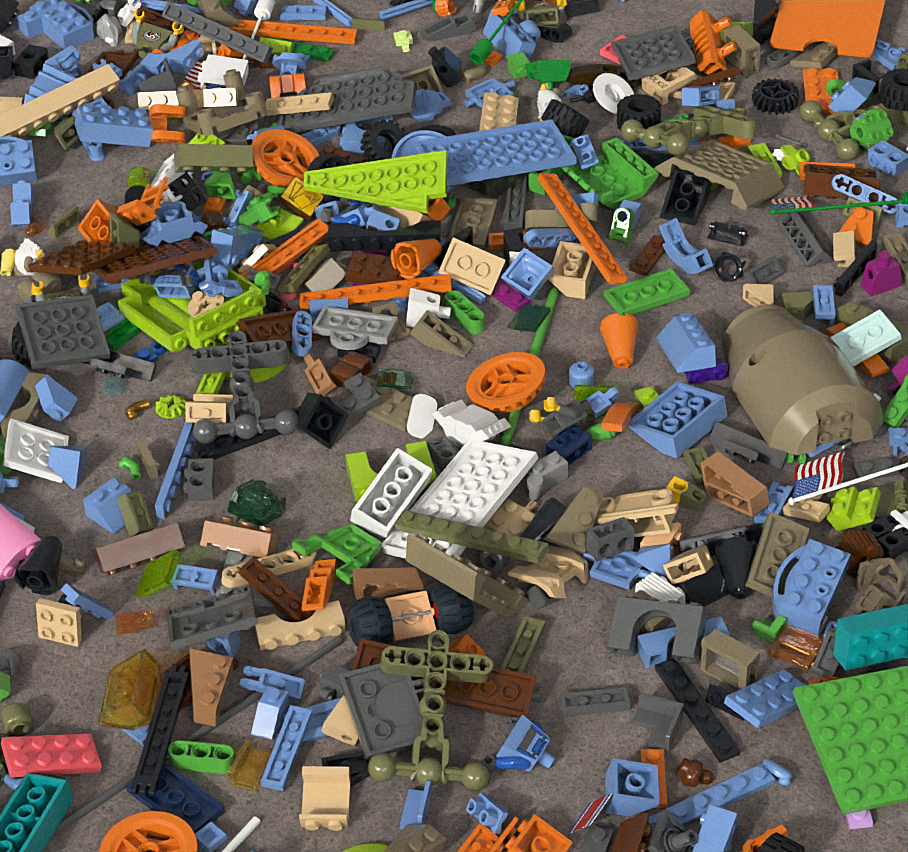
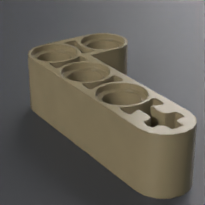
(553, 218)

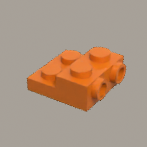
(538, 837)

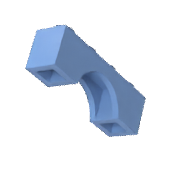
(657, 645)

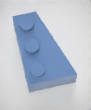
(716, 830)

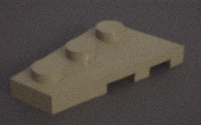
(815, 57)
(579, 516)

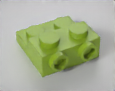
(853, 507)

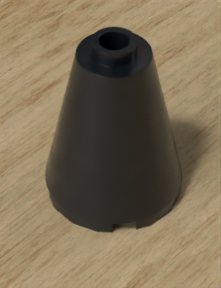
(544, 520)
(735, 561)
(41, 567)

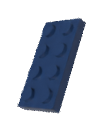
(181, 798)

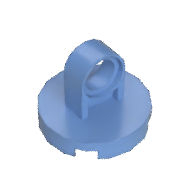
(289, 63)
(426, 105)

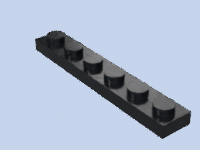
(697, 710)

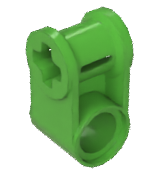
(621, 226)

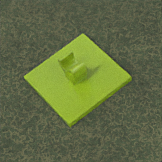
(280, 225)

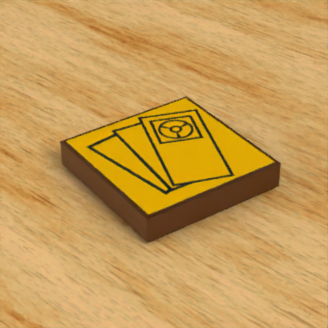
(300, 200)

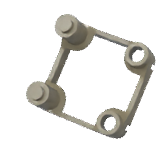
(204, 119)

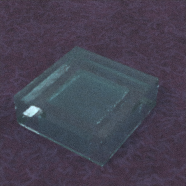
(111, 387)

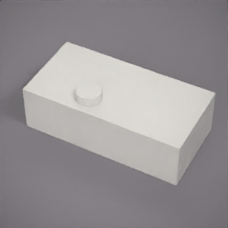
(390, 494)

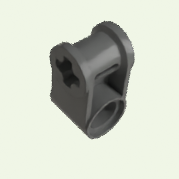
(441, 452)

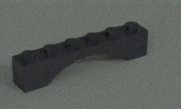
(352, 238)

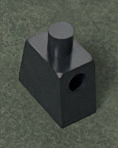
(446, 66)

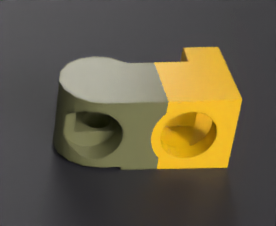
(687, 494)

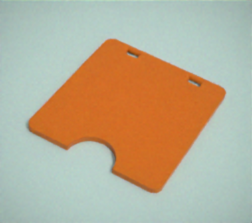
(844, 23)

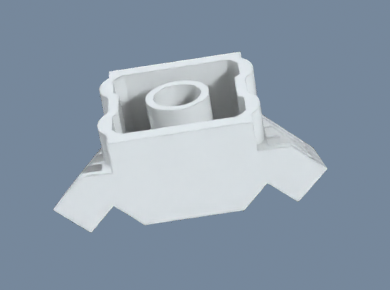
(468, 422)

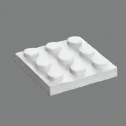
(29, 448)

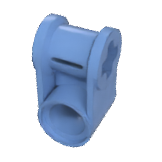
(94, 150)

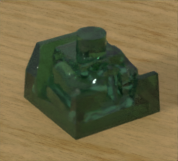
(256, 503)

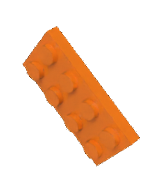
(815, 86)

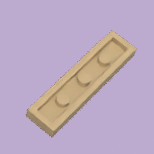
(299, 103)

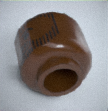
(213, 220)

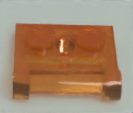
(798, 642)

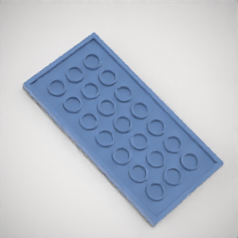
(501, 151)

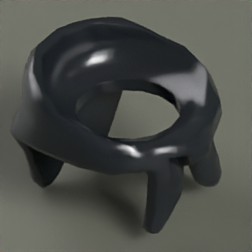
(718, 267)

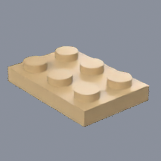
(472, 266)

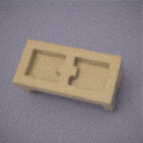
(844, 247)

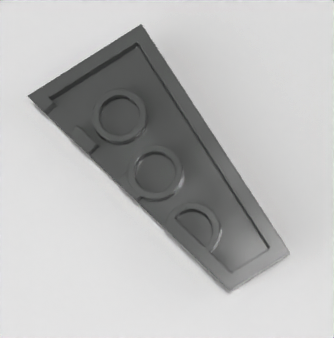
(238, 134)

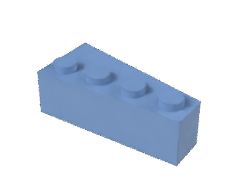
(234, 244)

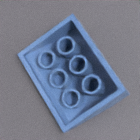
(679, 418)

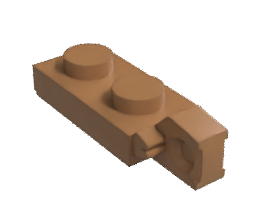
(318, 375)

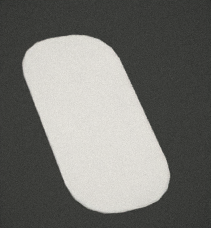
(420, 416)

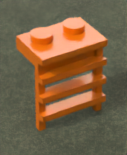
(143, 210)

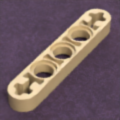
(233, 579)

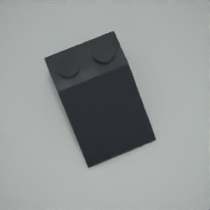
(764, 19)
(686, 197)

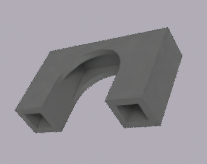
(634, 613)

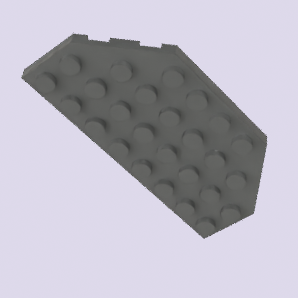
(357, 97)

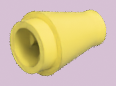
(7, 262)

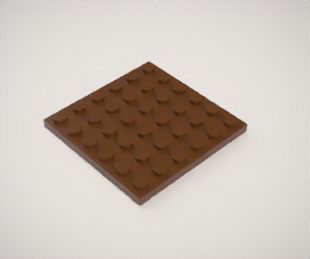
(152, 258)

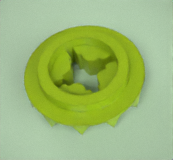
(175, 410)

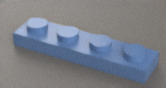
(286, 748)

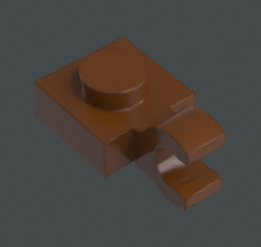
(262, 65)

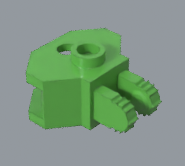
(259, 211)

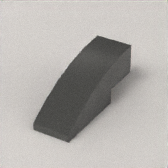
(449, 27)

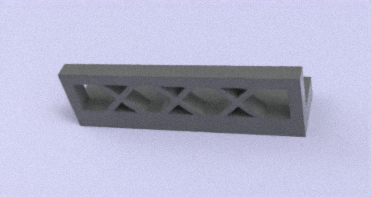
(807, 234)

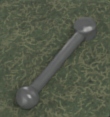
(778, 136)

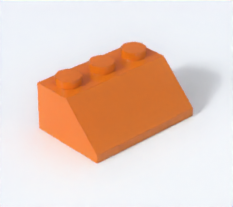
(97, 222)

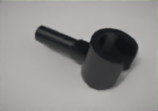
(587, 95)

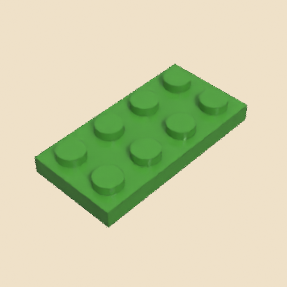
(646, 292)

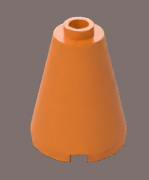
(414, 256)
(620, 338)

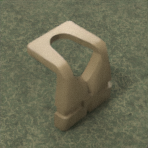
(400, 330)
(869, 573)
(876, 600)

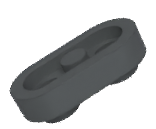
(780, 58)

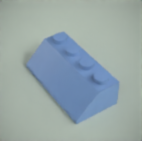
(687, 344)

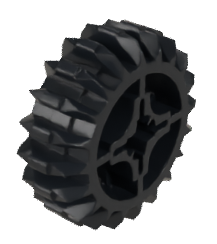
(775, 96)

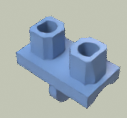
(130, 82)
(585, 152)
(211, 273)
(488, 812)

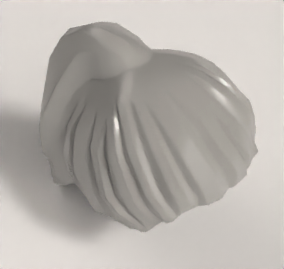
(109, 29)

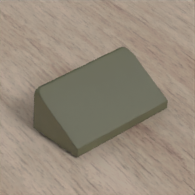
(369, 24)
(64, 223)
(135, 513)

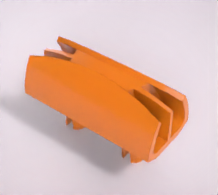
(707, 42)

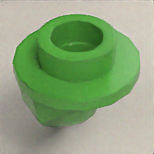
(262, 280)

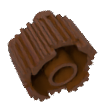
(861, 546)

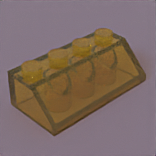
(131, 692)

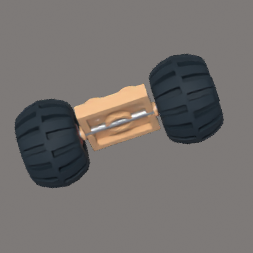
(409, 615)

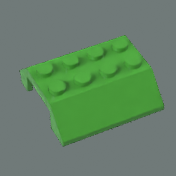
(617, 176)

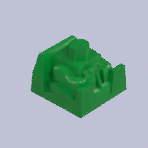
(548, 71)

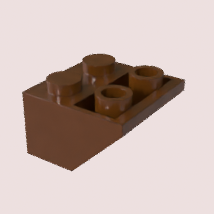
(633, 834)

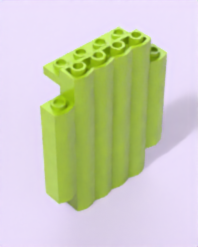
(169, 319)

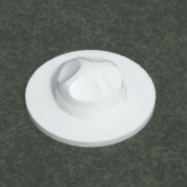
(610, 90)

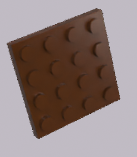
(81, 257)

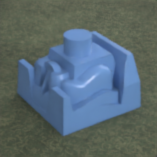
(67, 61)
(528, 274)

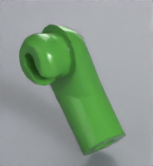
(128, 462)

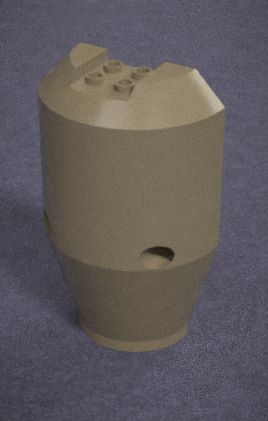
(797, 382)

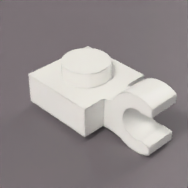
(127, 13)

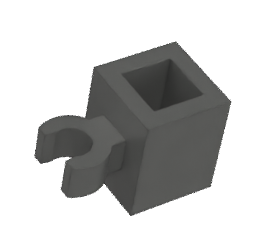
(330, 683)

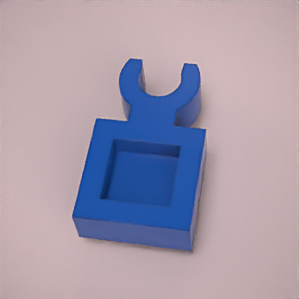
(150, 354)

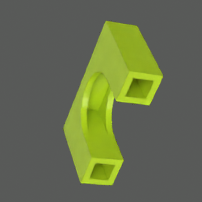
(362, 475)

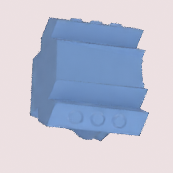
(48, 80)
(172, 224)

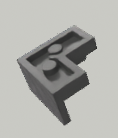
(160, 82)
(661, 717)

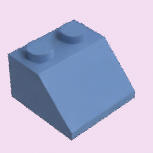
(852, 95)
(103, 506)
(632, 787)

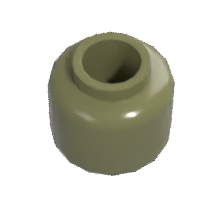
(17, 719)

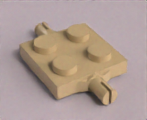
(511, 518)

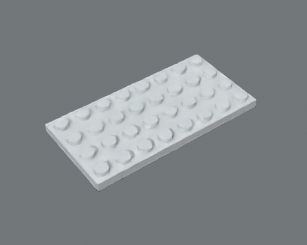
(468, 490)

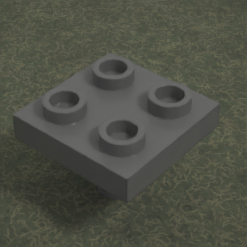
(671, 835)

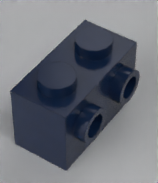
(570, 444)

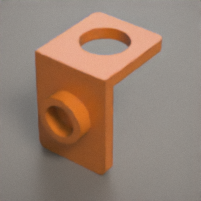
(466, 645)

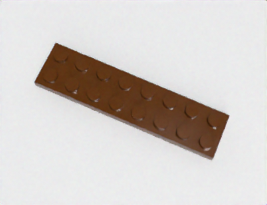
(503, 694)

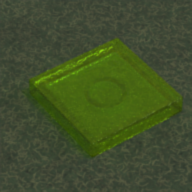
(158, 574)

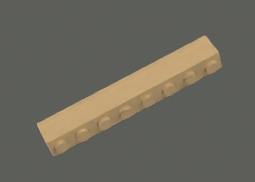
(58, 102)

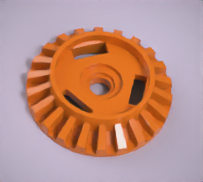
(283, 144)
(523, 371)
(136, 831)

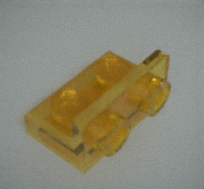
(248, 767)

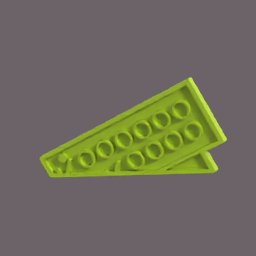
(392, 182)

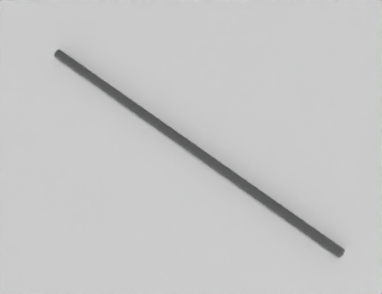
(121, 785)

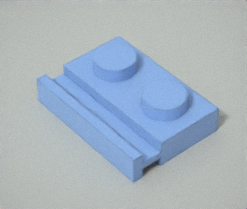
(109, 316)

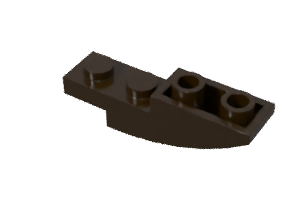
(588, 73)

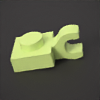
(404, 39)

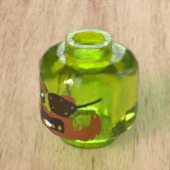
(138, 176)

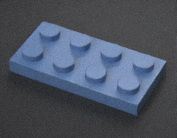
(765, 699)

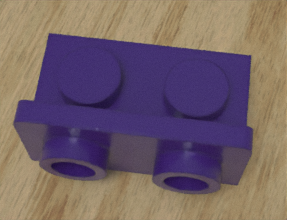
(708, 374)

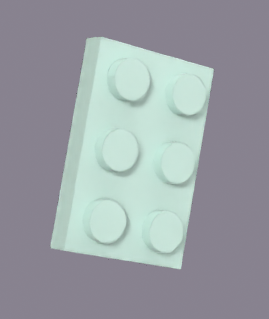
(866, 337)

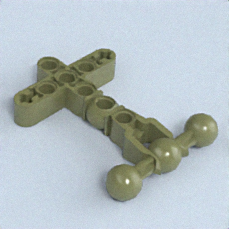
(830, 129)
(677, 134)
(382, 765)

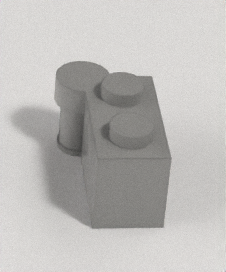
(545, 474)

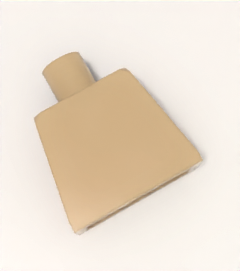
(694, 563)
(340, 724)

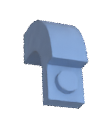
(680, 251)

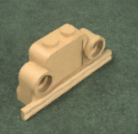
(646, 511)

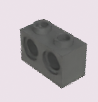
(200, 479)
(610, 539)

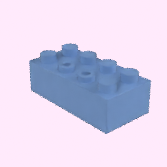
(65, 22)
(113, 125)
(16, 160)
(810, 585)

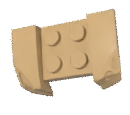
(553, 571)

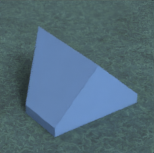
(68, 462)

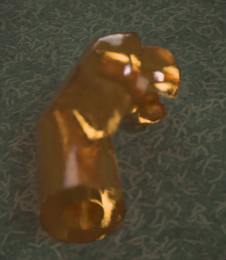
(36, 227)

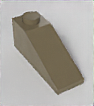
(438, 335)

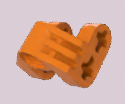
(286, 83)
(158, 116)

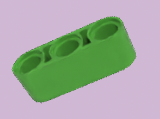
(465, 312)
(201, 756)

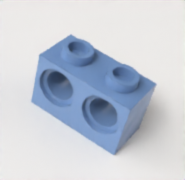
(888, 158)

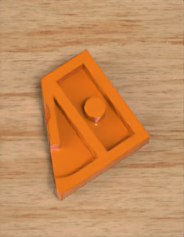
(862, 223)

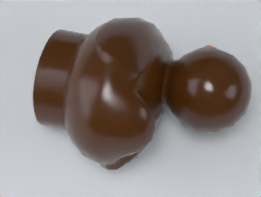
(692, 773)

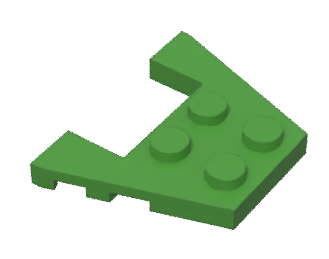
(346, 543)

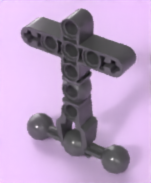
(239, 359)

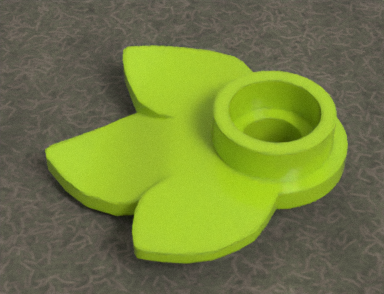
(793, 158)

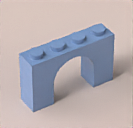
(353, 134)

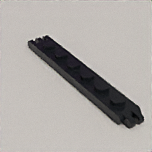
(227, 444)
(160, 731)

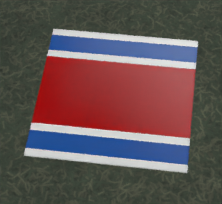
(589, 813)

